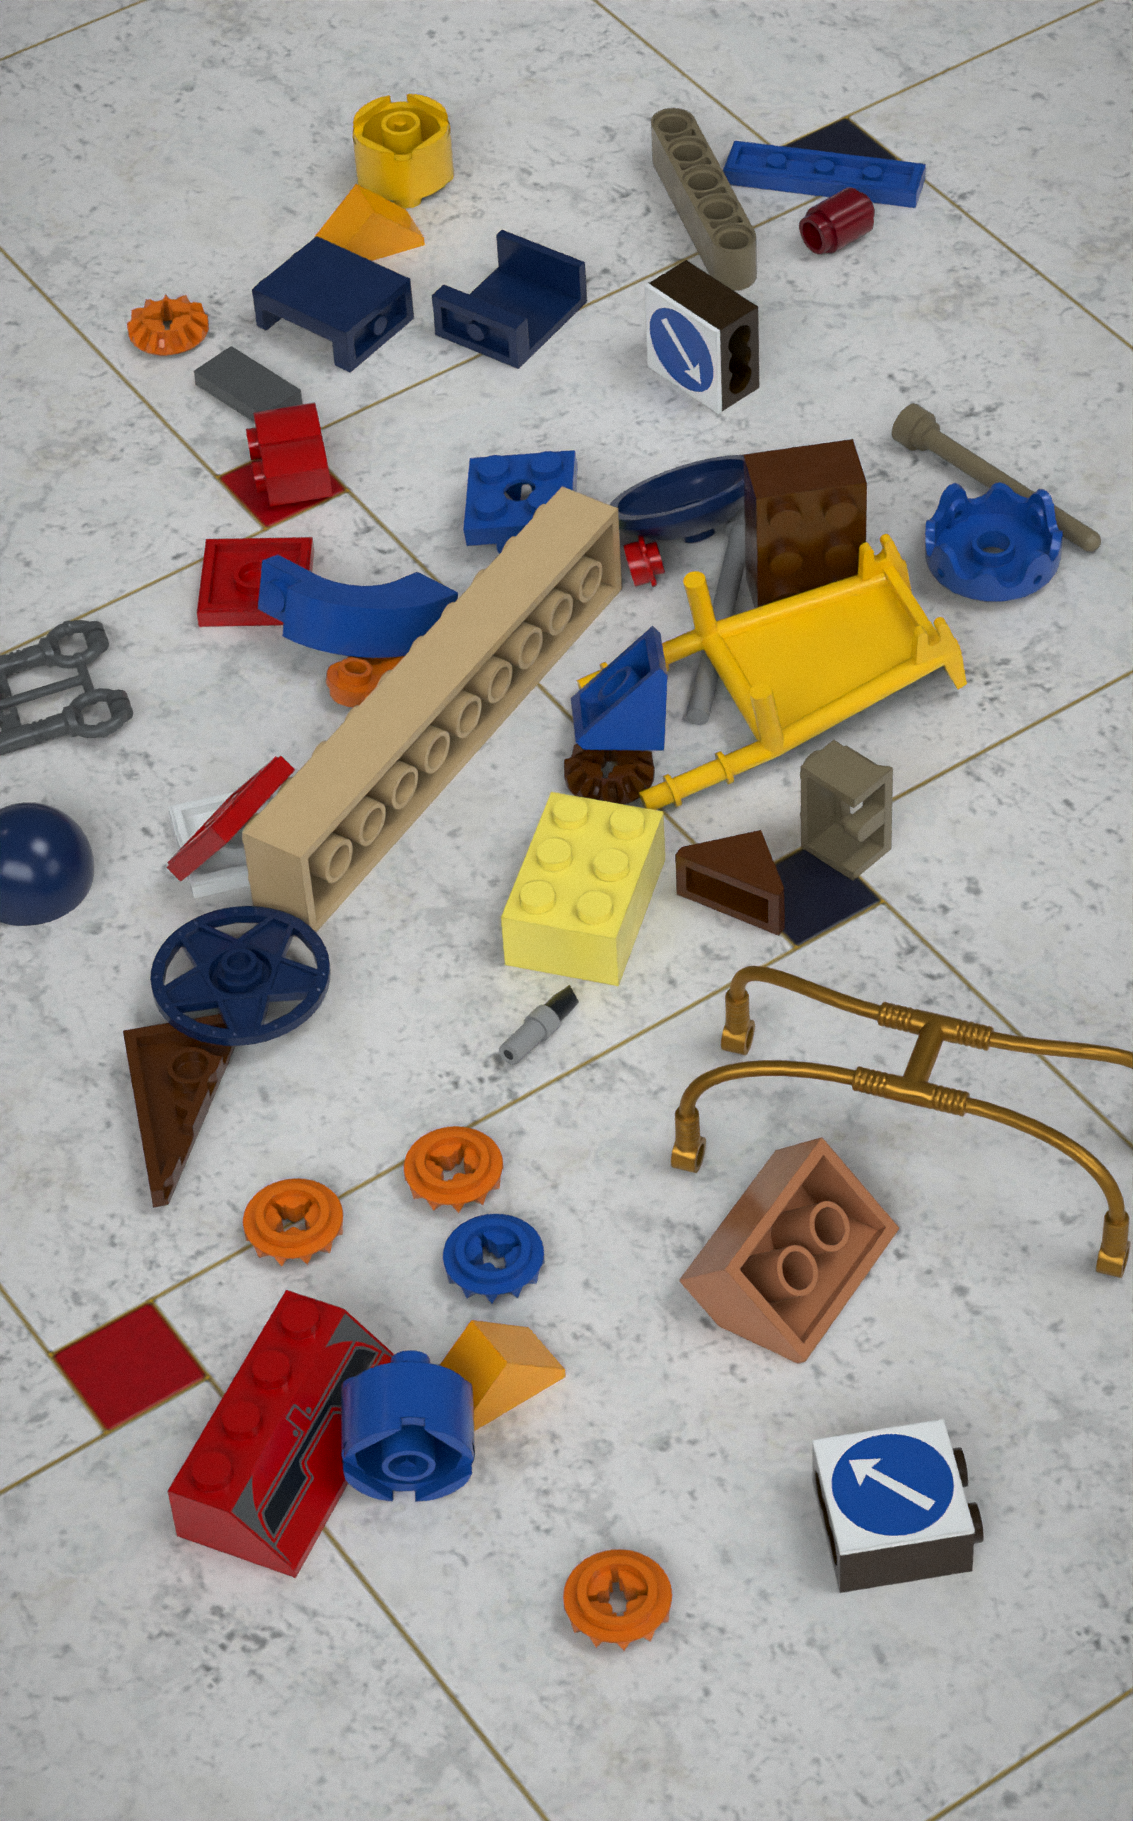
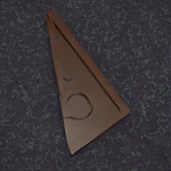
(172, 1094)

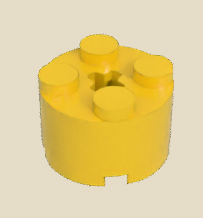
(403, 148)

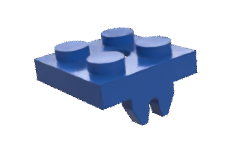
(494, 517)

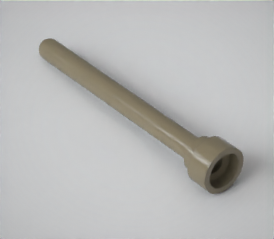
(918, 430)

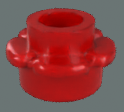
(644, 561)

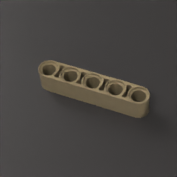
(704, 198)

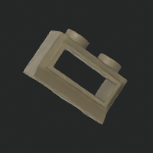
(831, 784)

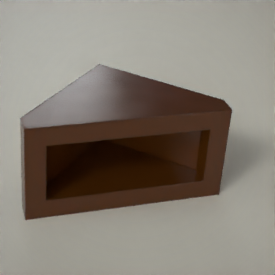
(734, 878)

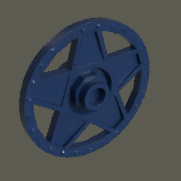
(240, 975)

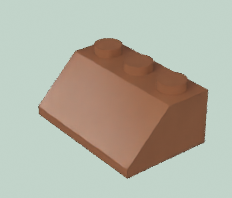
(791, 1251)

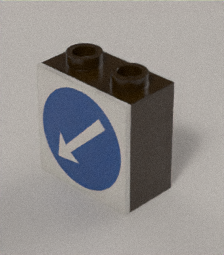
(702, 336)
(895, 1505)

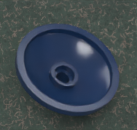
(684, 500)

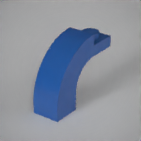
(347, 617)

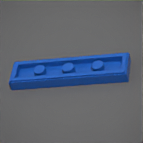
(824, 173)

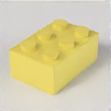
(583, 888)

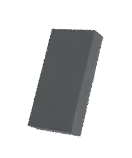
(245, 384)

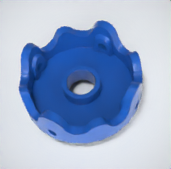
(1000, 520)

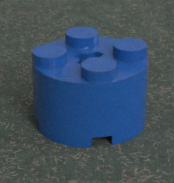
(407, 1429)

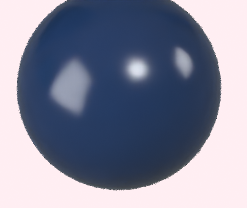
(42, 864)

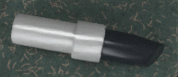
(538, 1025)

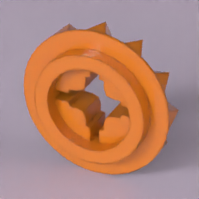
(186, 331)
(442, 1151)
(293, 1201)
(643, 1586)

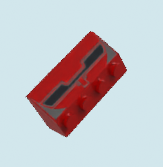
(272, 1449)

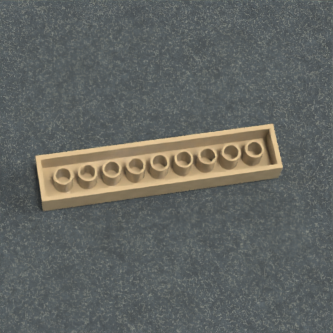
(434, 710)

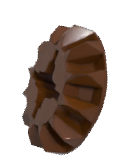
(629, 777)

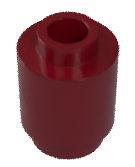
(837, 221)

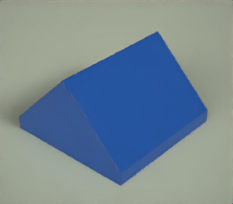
(625, 701)

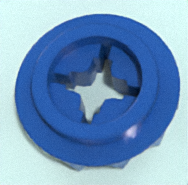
(505, 1238)

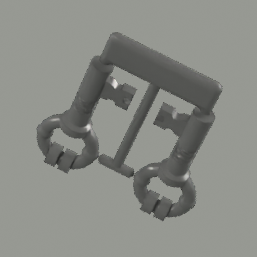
(70, 721)

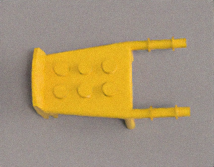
(808, 661)

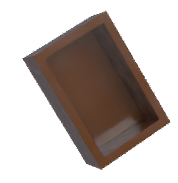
(802, 518)

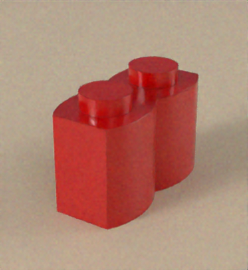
(290, 453)

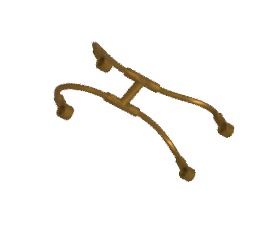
(910, 1088)

